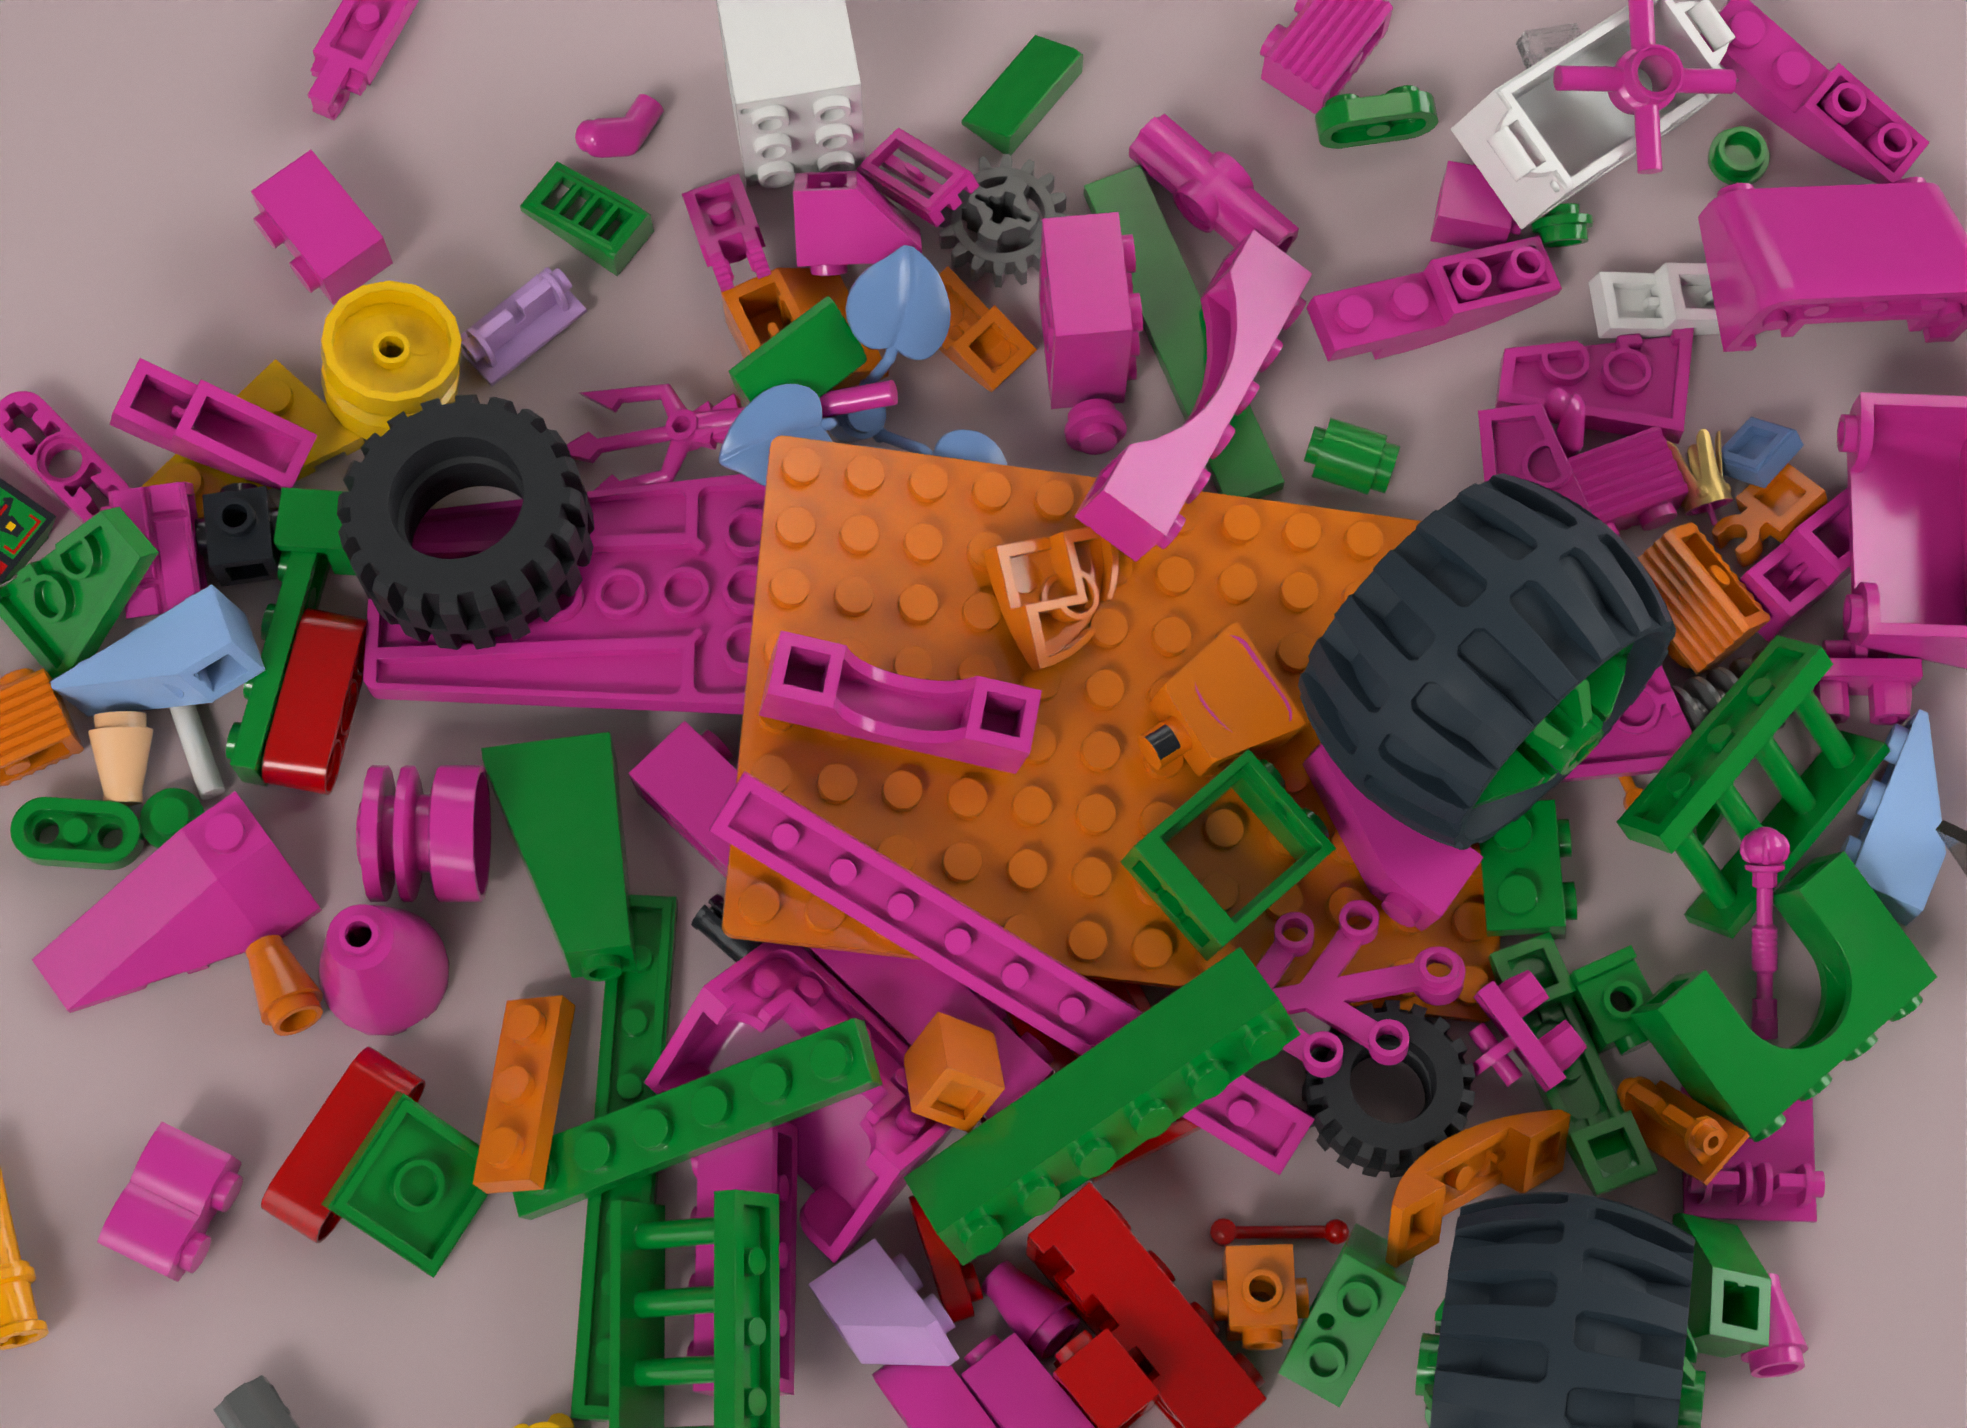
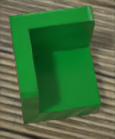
(310, 524)

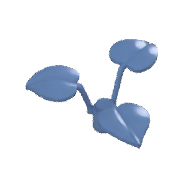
(890, 307)

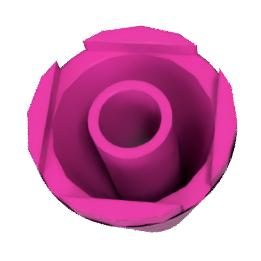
(382, 969)

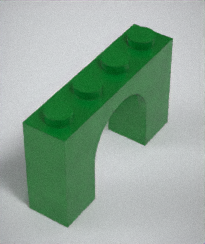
(1865, 977)

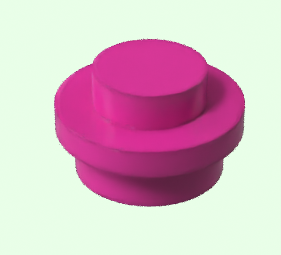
(1094, 427)

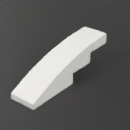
(1654, 302)

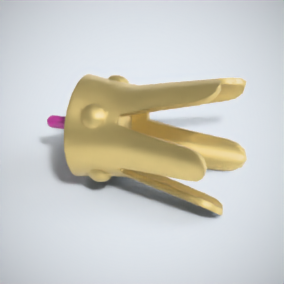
(1705, 480)

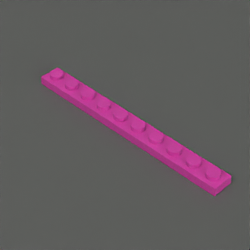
(978, 953)

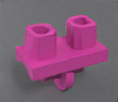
(1870, 674)
(1543, 1057)

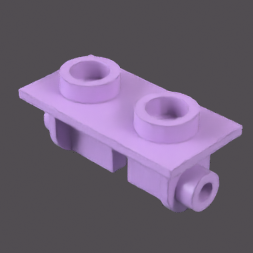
(521, 325)

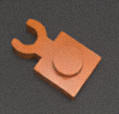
(1769, 511)

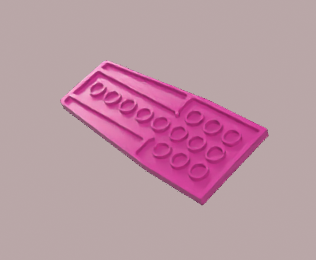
(648, 628)

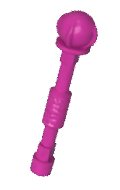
(1764, 852)

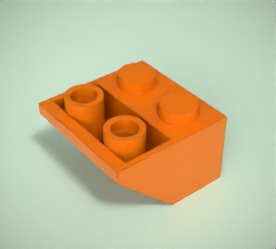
(769, 304)

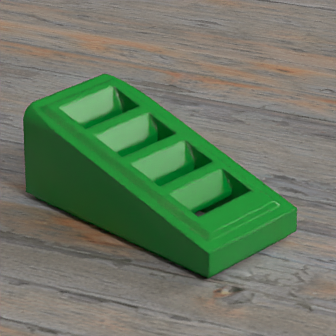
(612, 253)

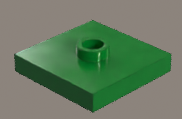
(410, 1185)

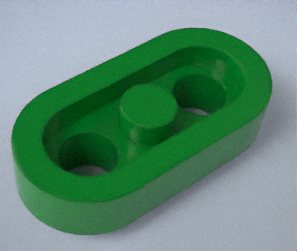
(1376, 119)
(80, 835)

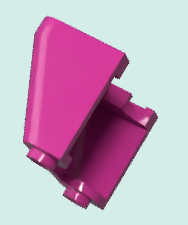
(1834, 259)
(1907, 524)
(847, 1150)

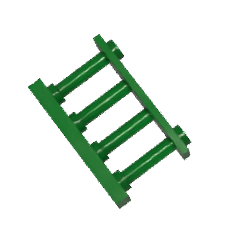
(1721, 749)
(742, 1301)

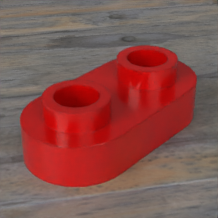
(955, 1283)

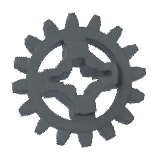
(1017, 240)

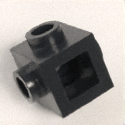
(239, 534)

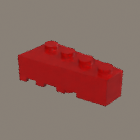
(1122, 1287)

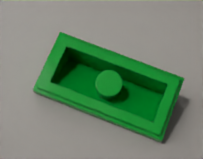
(1024, 93)
(809, 352)

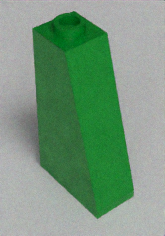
(570, 834)

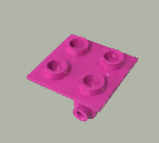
(1765, 1177)

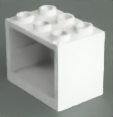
(792, 87)

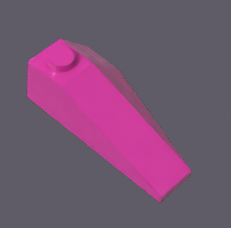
(180, 910)

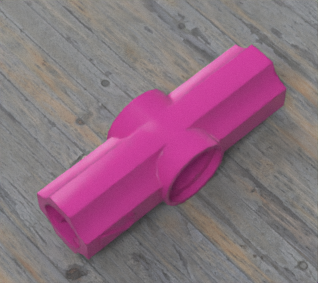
(1208, 187)

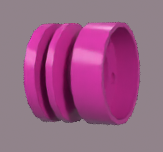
(419, 833)

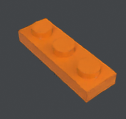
(524, 1095)

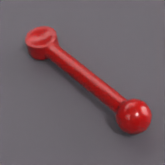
(1224, 1232)

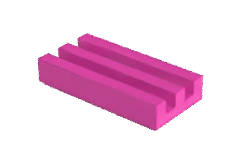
(941, 195)

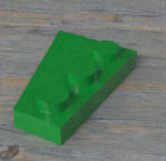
(77, 591)

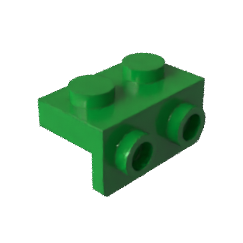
(1525, 876)

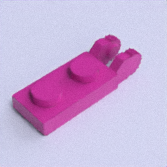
(726, 228)

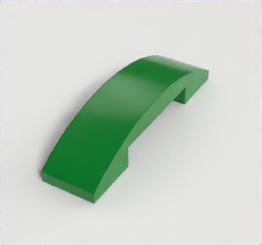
(1600, 1134)

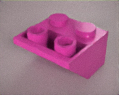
(846, 222)

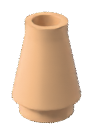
(121, 754)

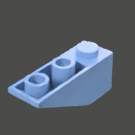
(172, 661)
(1898, 840)

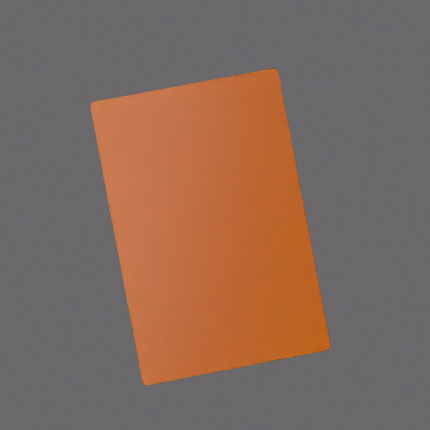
(893, 565)

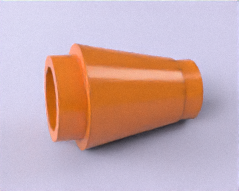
(282, 987)

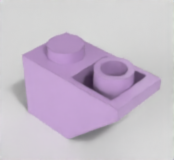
(881, 1314)

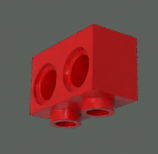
(1104, 1380)

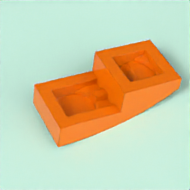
(981, 338)

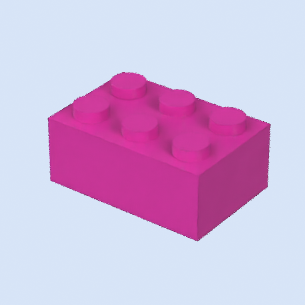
(1088, 308)

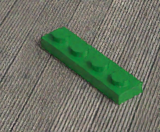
(302, 587)

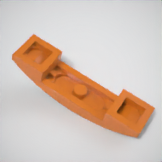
(1507, 1150)

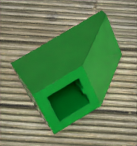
(1727, 1289)

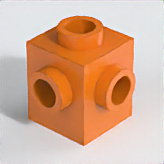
(1266, 1274)

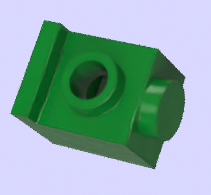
(1592, 997)

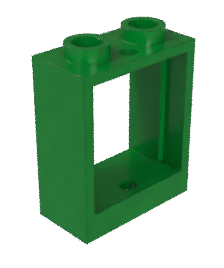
(1183, 895)
(1345, 1317)

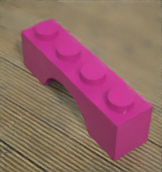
(959, 720)

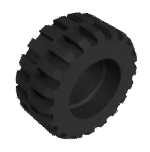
(451, 451)

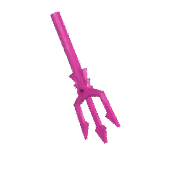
(698, 428)

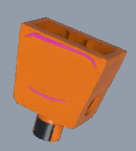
(1220, 708)

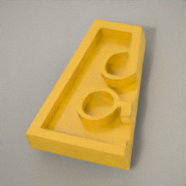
(288, 398)

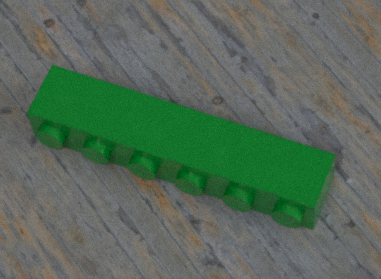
(1101, 1106)

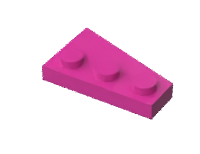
(1623, 383)

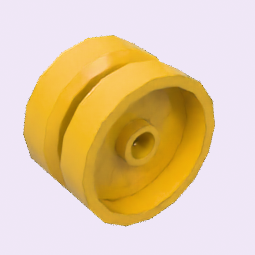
(387, 354)

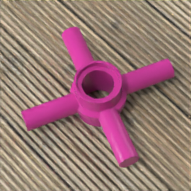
(1631, 96)

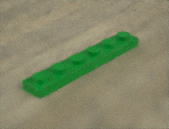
(704, 1115)

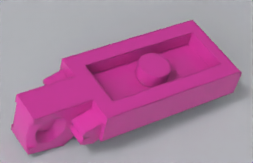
(354, 50)

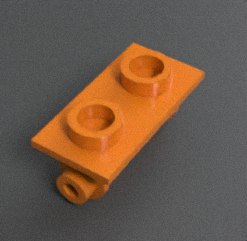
(1680, 1127)

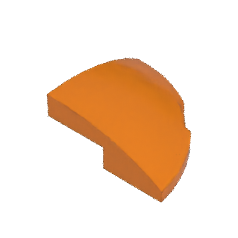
(1052, 590)

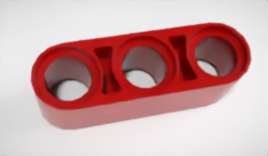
(316, 702)
(333, 1140)

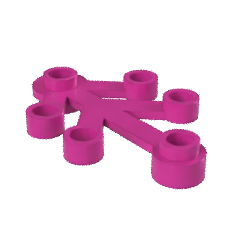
(1328, 994)

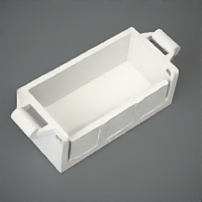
(1551, 143)

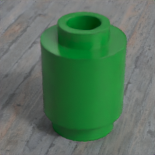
(1351, 457)

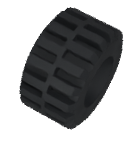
(1392, 1145)

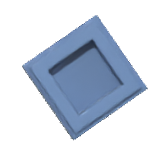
(1759, 451)

